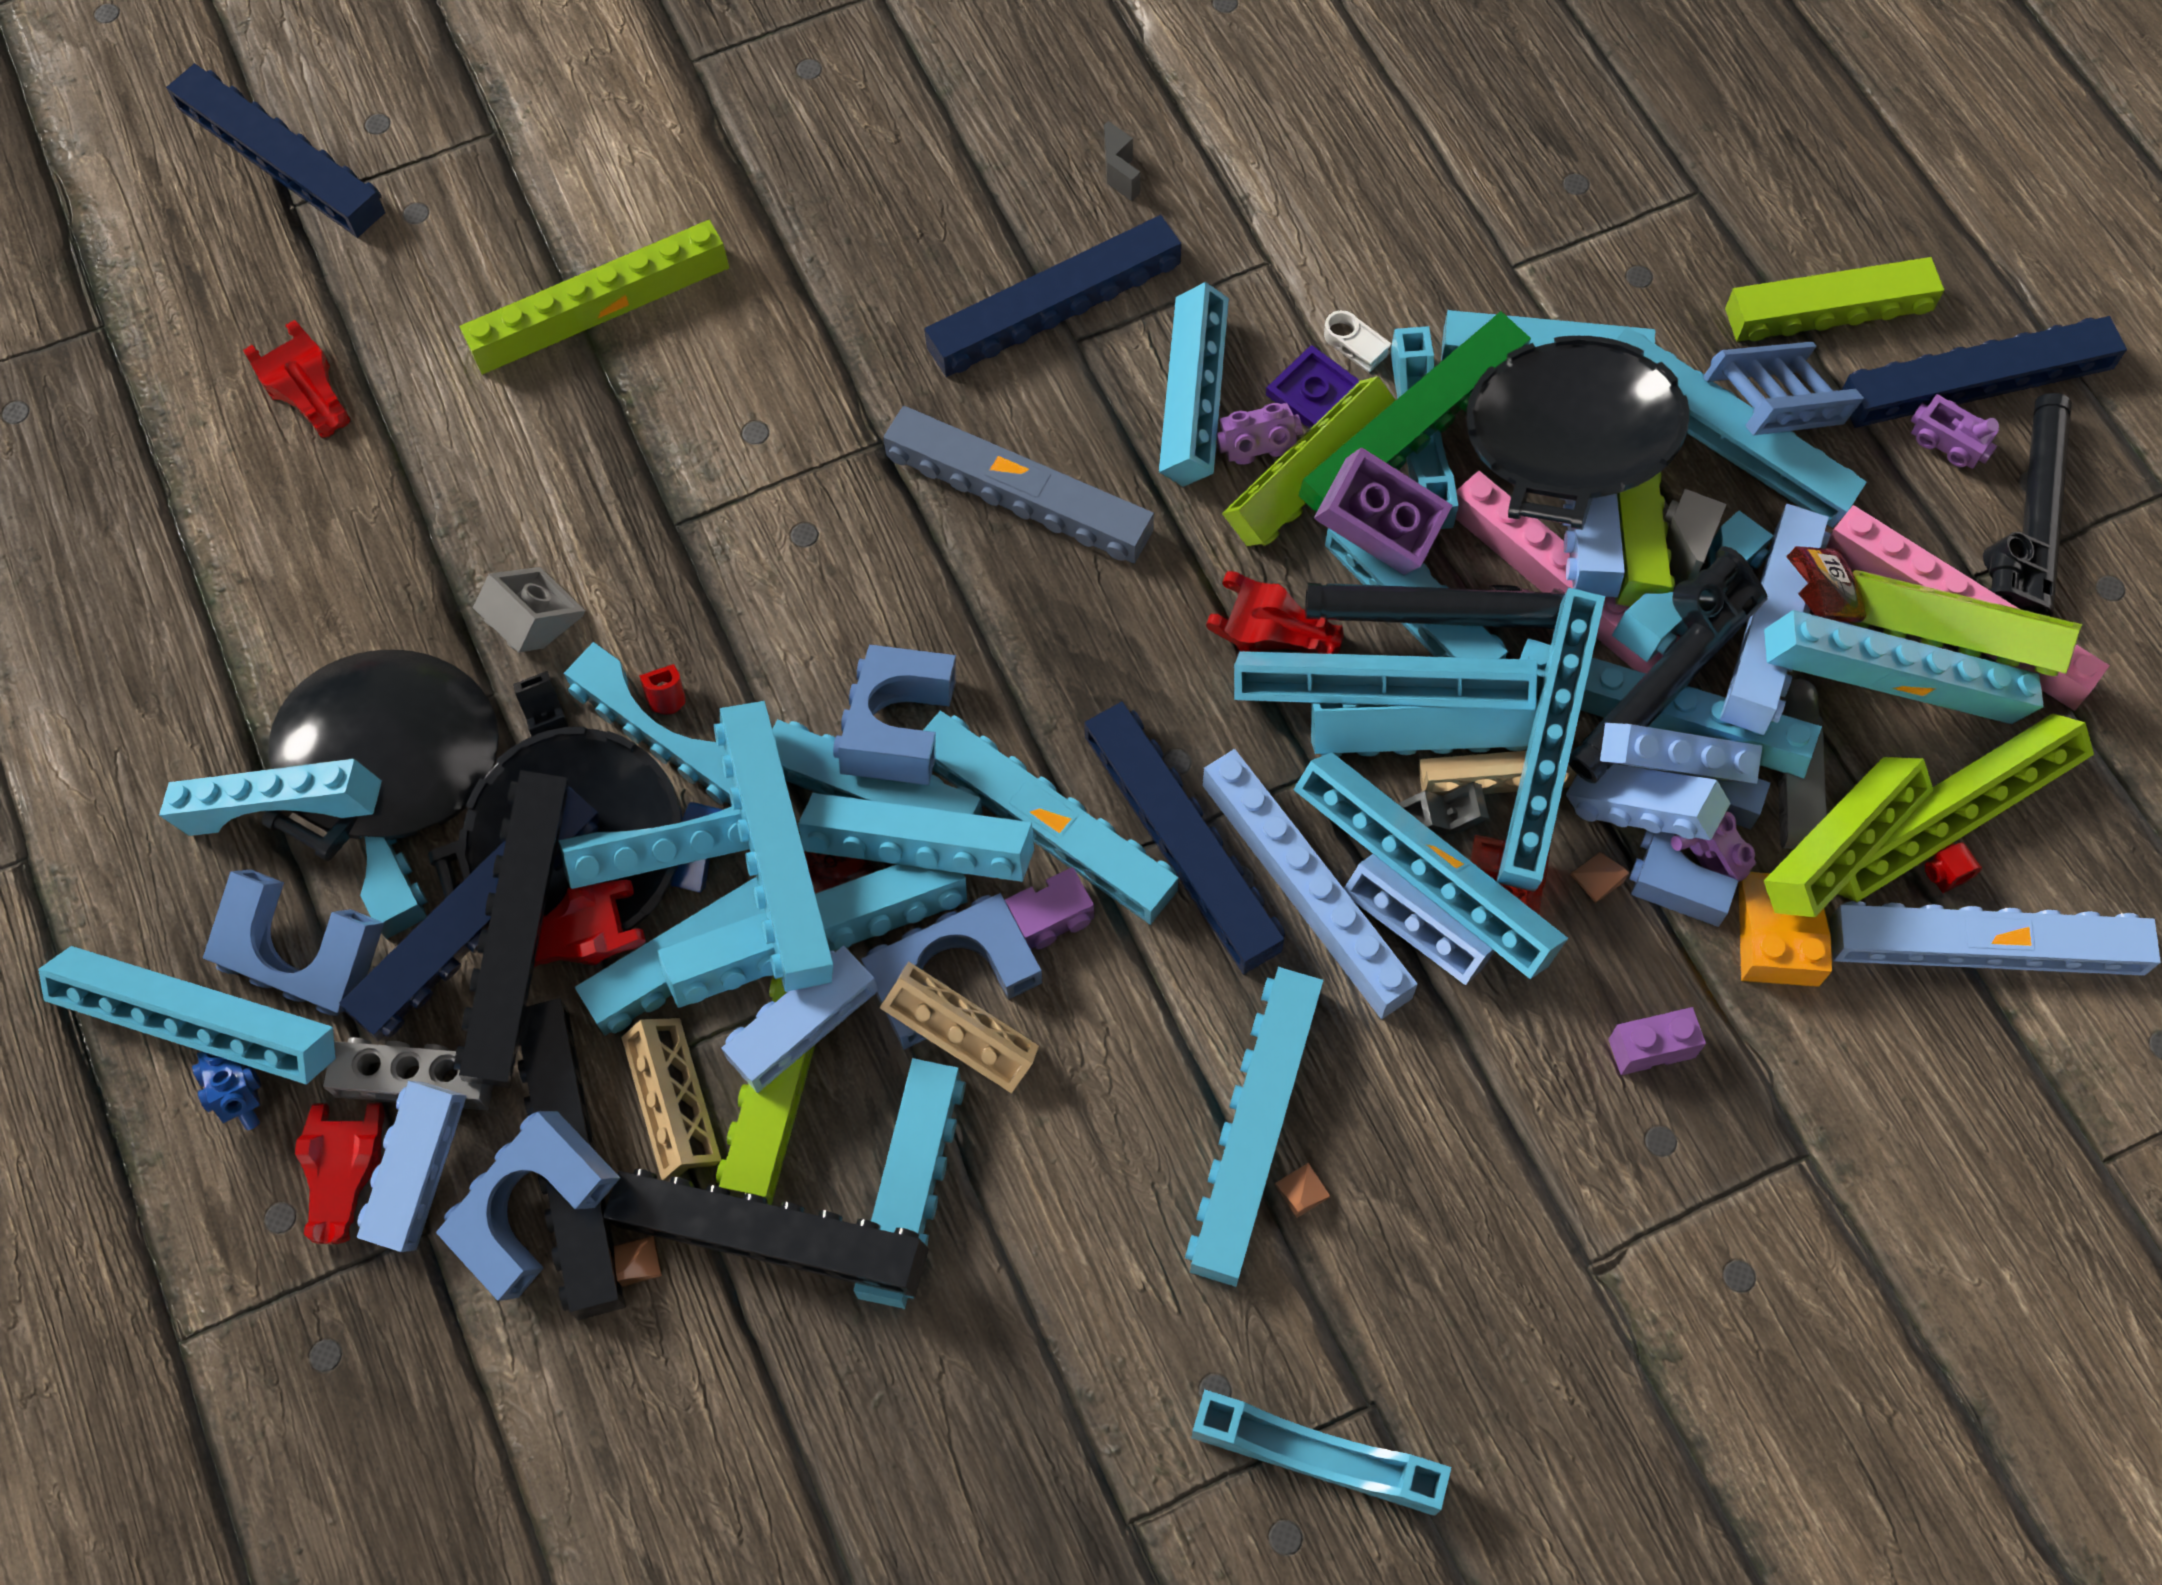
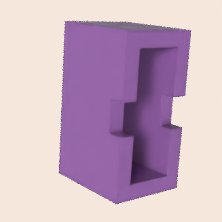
(1052, 910)
(1656, 1041)

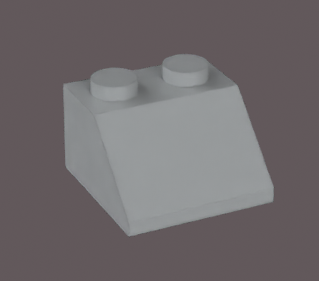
(1690, 533)
(526, 608)

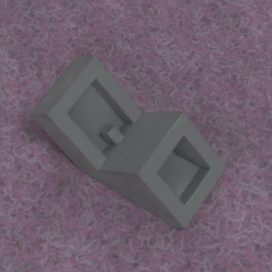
(1118, 155)
(1450, 812)

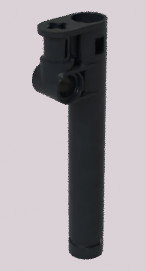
(2027, 562)
(1426, 605)
(1713, 610)

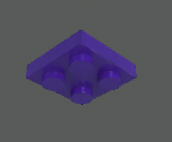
(1311, 386)

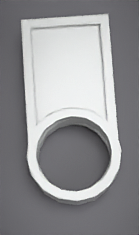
(1361, 346)

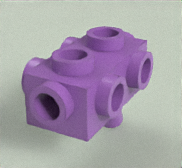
(1258, 432)
(1955, 432)
(1724, 852)

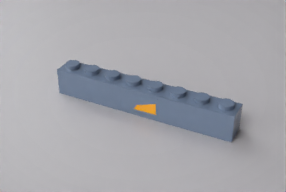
(1019, 484)

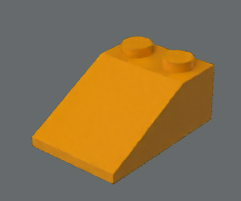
(1780, 945)

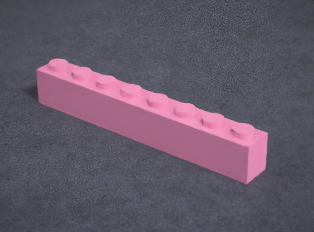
(1880, 550)
(1534, 553)

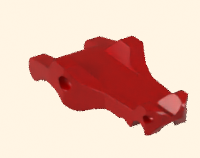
(300, 377)
(1271, 619)
(587, 926)
(337, 1166)

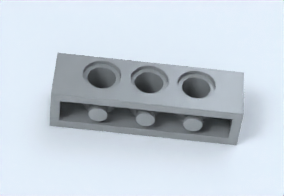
(348, 1077)

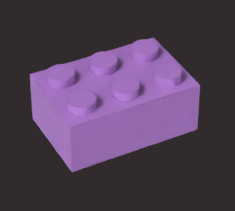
(1383, 511)

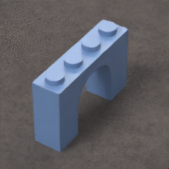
(886, 678)
(1681, 885)
(983, 928)
(244, 945)
(479, 1224)

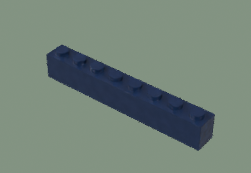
(277, 150)
(1053, 296)
(1986, 369)
(1184, 837)
(442, 940)

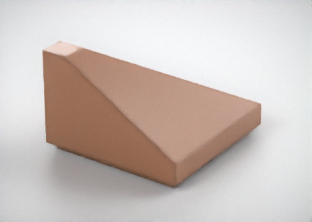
(1600, 876)
(1302, 1190)
(637, 1261)

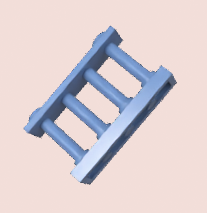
(1782, 411)

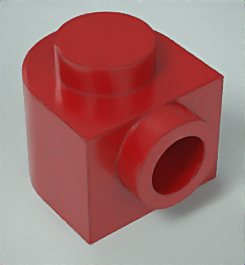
(665, 698)
(1952, 867)

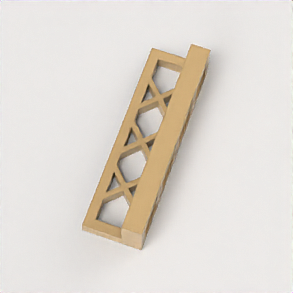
(1493, 771)
(960, 1027)
(660, 1097)

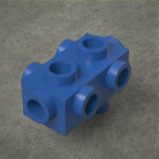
(228, 1089)

